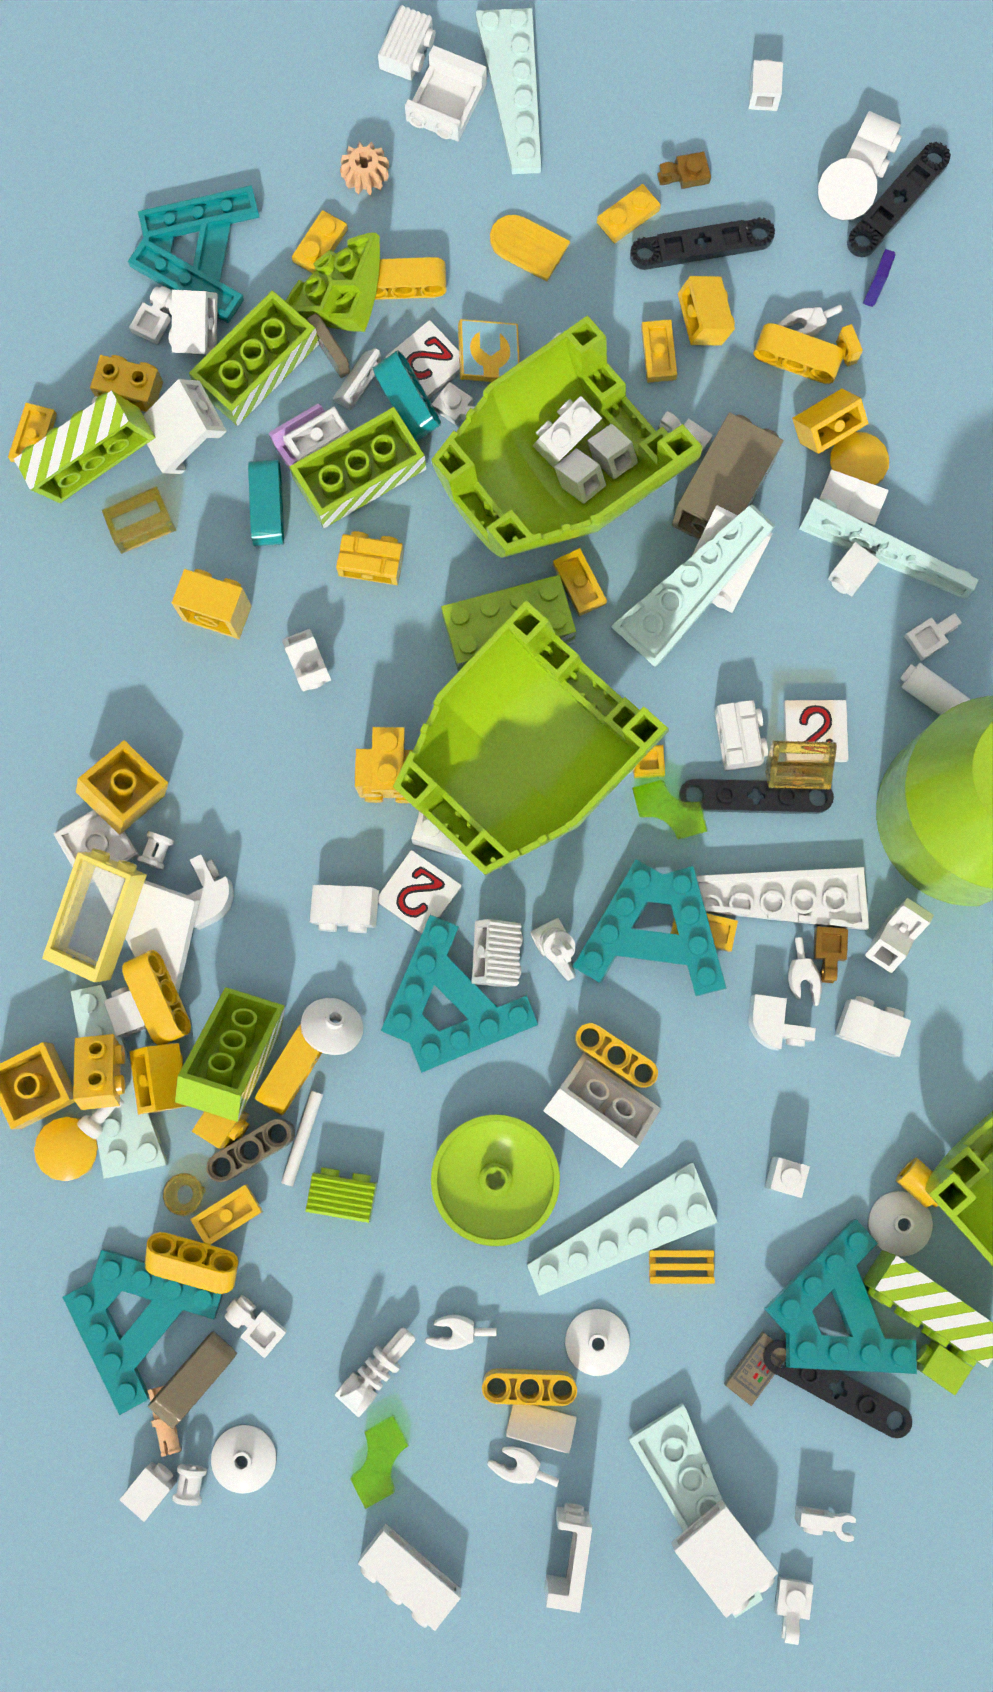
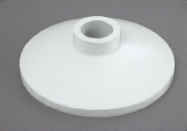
(329, 1036)
(884, 1223)
(592, 1325)
(246, 1442)

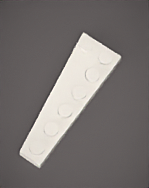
(798, 896)

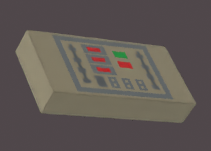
(330, 346)
(751, 1374)

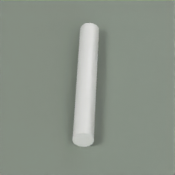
(302, 1138)

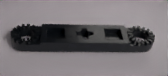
(885, 212)
(682, 245)
(732, 797)
(856, 1400)

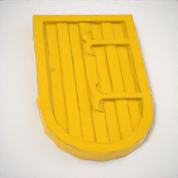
(527, 245)

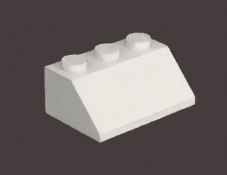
(602, 1110)

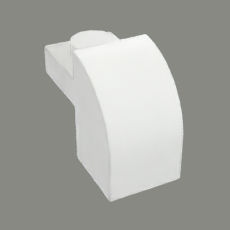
(306, 660)
(215, 895)
(898, 934)
(768, 1027)

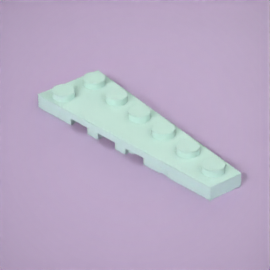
(510, 62)
(844, 530)
(678, 601)
(127, 1139)
(647, 1221)
(679, 1469)

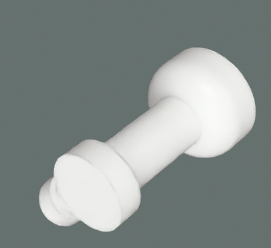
(92, 1124)

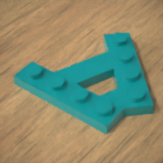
(213, 218)
(616, 936)
(484, 1020)
(837, 1271)
(117, 1355)

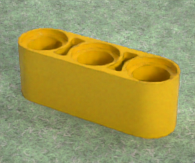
(411, 278)
(798, 353)
(156, 997)
(631, 1057)
(288, 1074)
(191, 1262)
(544, 1394)

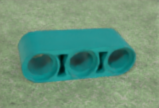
(407, 395)
(266, 502)

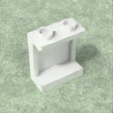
(447, 94)
(181, 423)
(724, 1559)
(567, 1592)

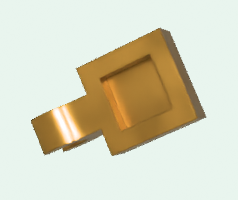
(688, 169)
(831, 947)

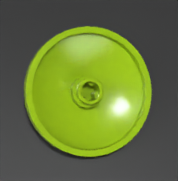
(495, 1180)

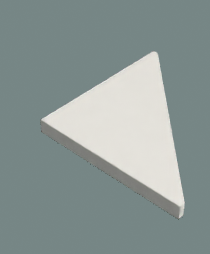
(163, 924)

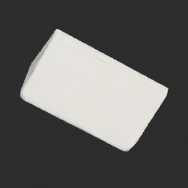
(357, 379)
(316, 434)
(541, 1427)

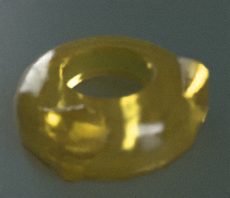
(171, 1189)

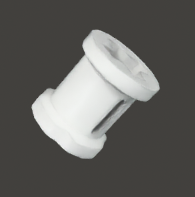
(153, 840)
(189, 1484)

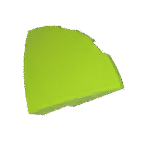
(342, 286)

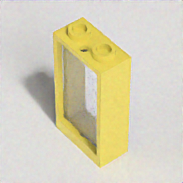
(94, 915)

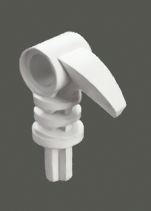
(556, 945)
(359, 1391)

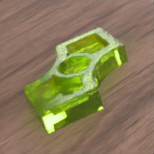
(683, 817)
(374, 1478)

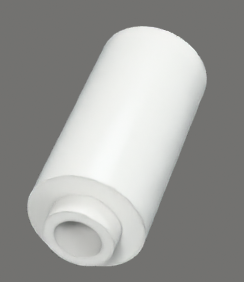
(931, 689)

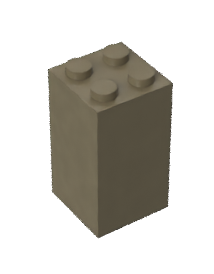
(728, 473)

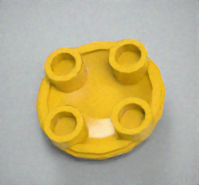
(860, 457)
(64, 1150)

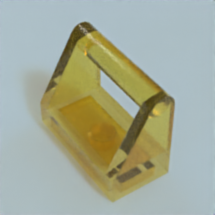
(143, 530)
(800, 774)

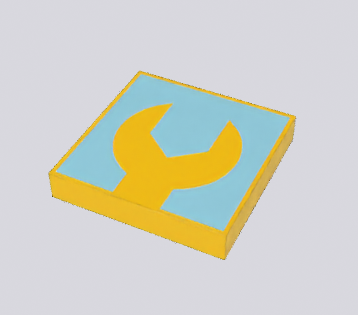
(487, 349)

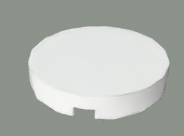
(847, 189)

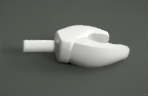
(812, 318)
(804, 970)
(462, 1332)
(525, 1470)

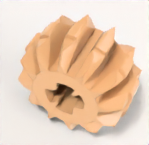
(364, 168)

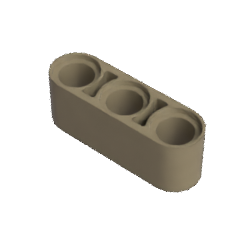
(235, 1152)
(192, 1379)

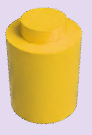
(914, 1179)

